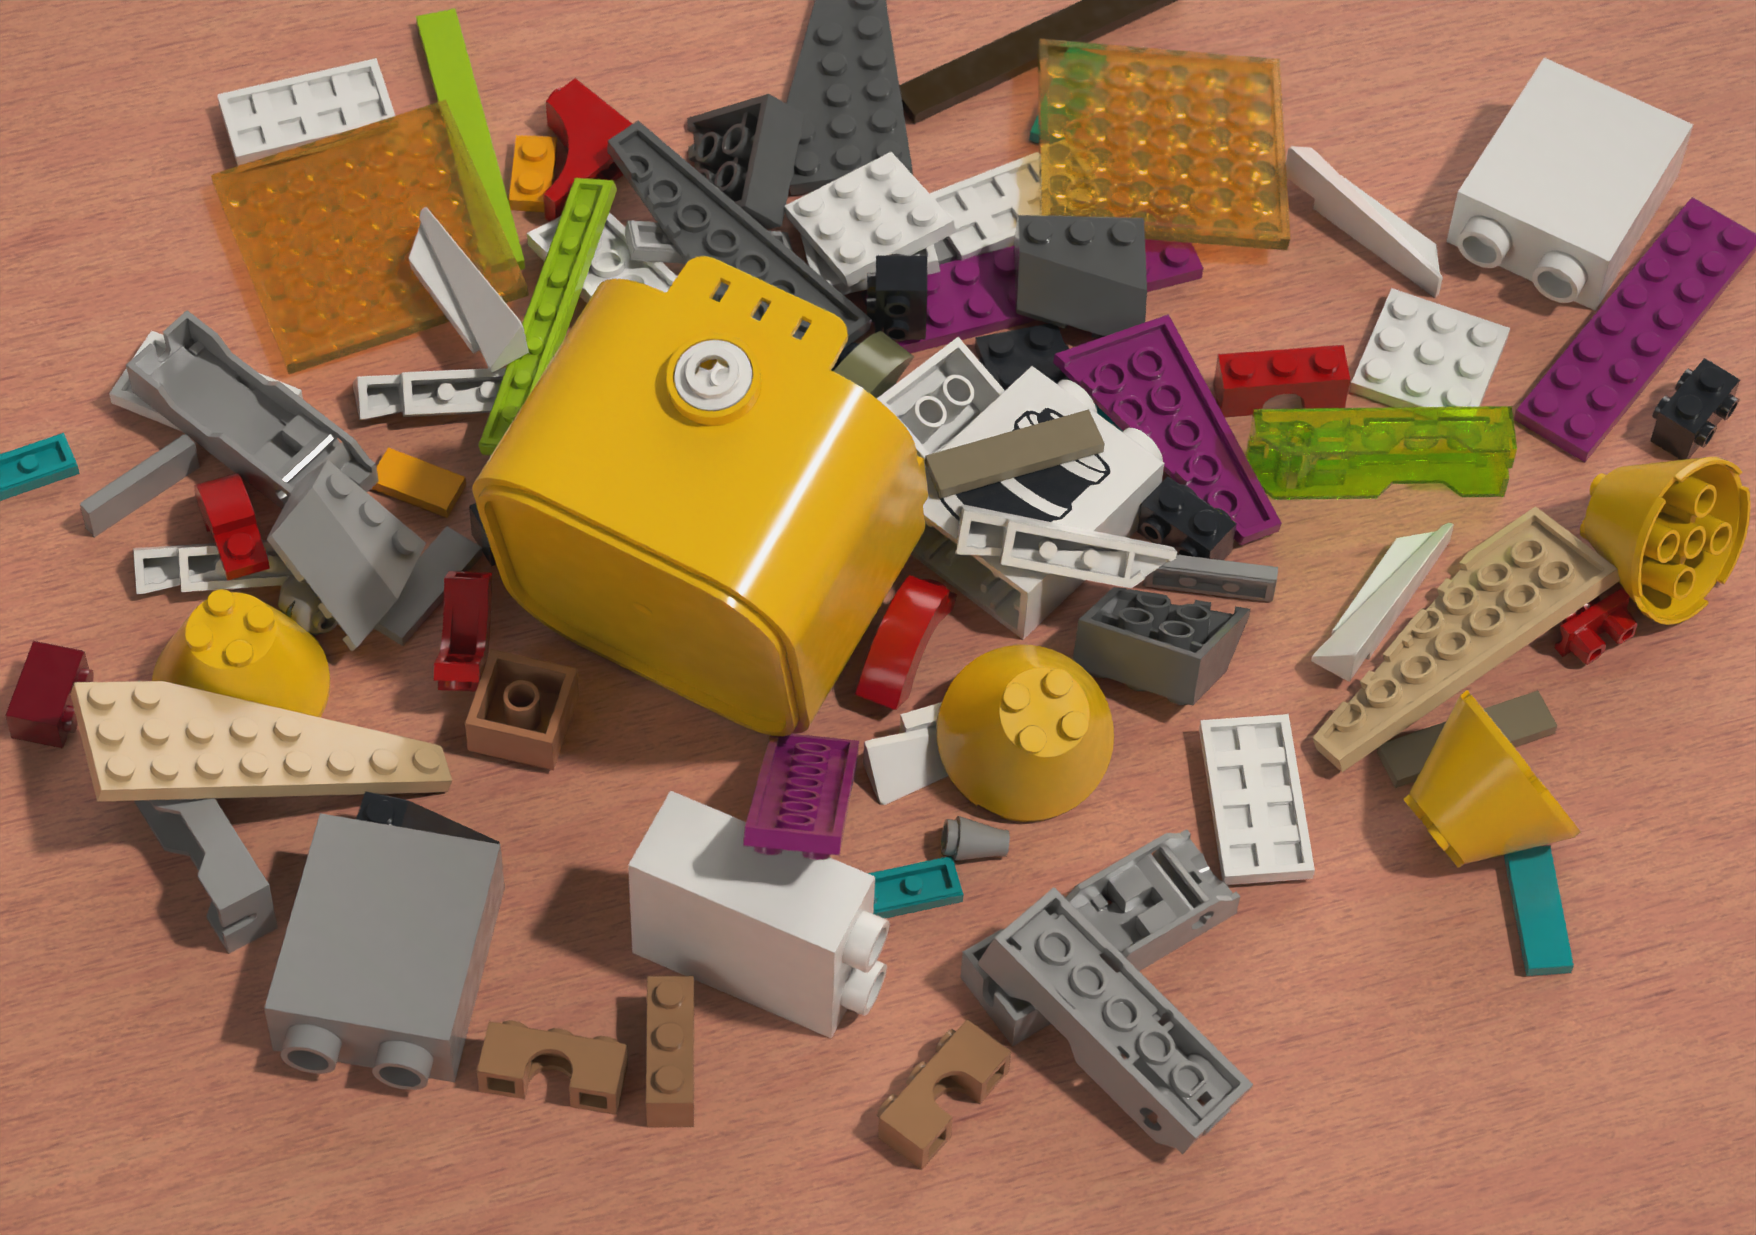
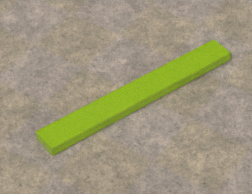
(456, 84)
(552, 300)

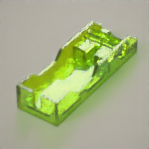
(1369, 449)

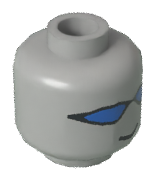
(301, 604)

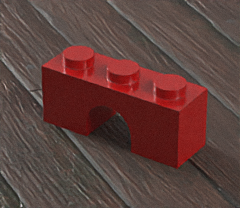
(1251, 378)

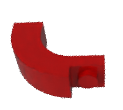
(464, 631)
(902, 640)

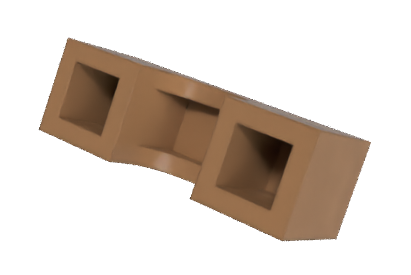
(670, 1051)
(517, 1053)
(964, 1063)

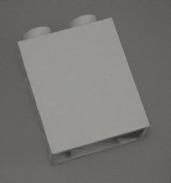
(384, 951)

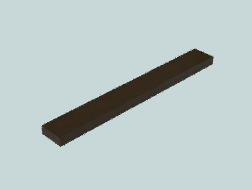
(1016, 53)

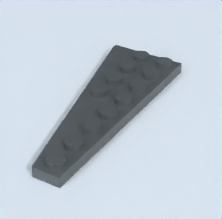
(710, 224)

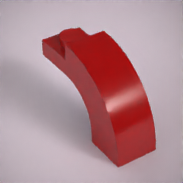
(232, 525)

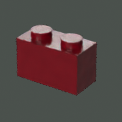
(42, 700)

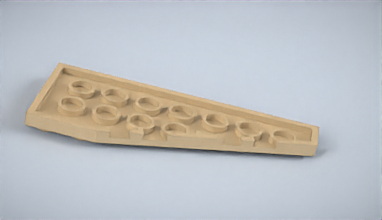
(1491, 609)
(203, 745)

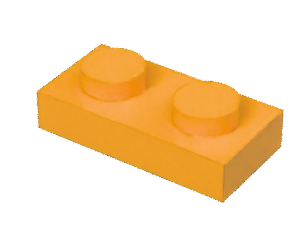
(532, 172)

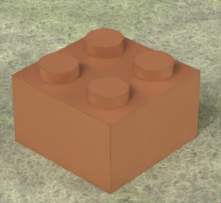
(522, 709)

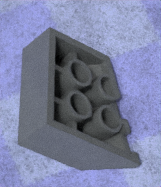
(749, 154)
(1081, 272)
(1157, 643)

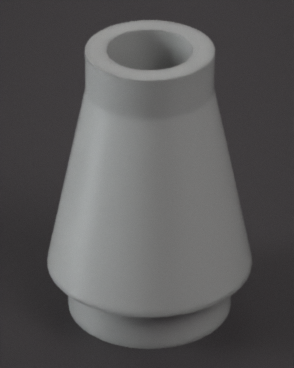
(971, 839)

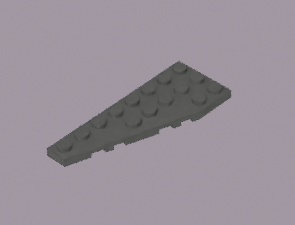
(847, 93)

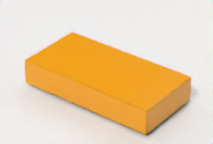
(418, 482)

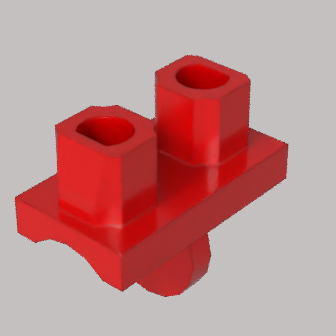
(1583, 626)

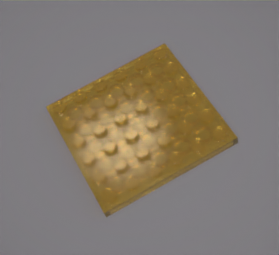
(1164, 140)
(335, 231)

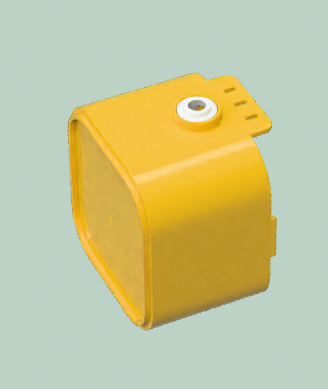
(697, 526)

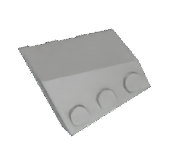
(345, 549)

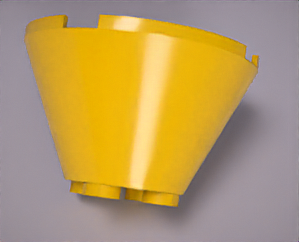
(1669, 531)
(247, 653)
(1025, 733)
(1481, 792)

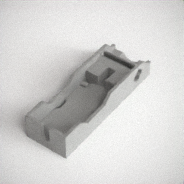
(259, 434)
(238, 890)
(1153, 911)
(1114, 1010)

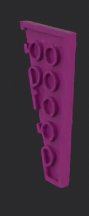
(1153, 385)

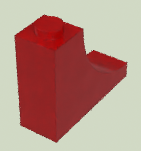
(584, 127)

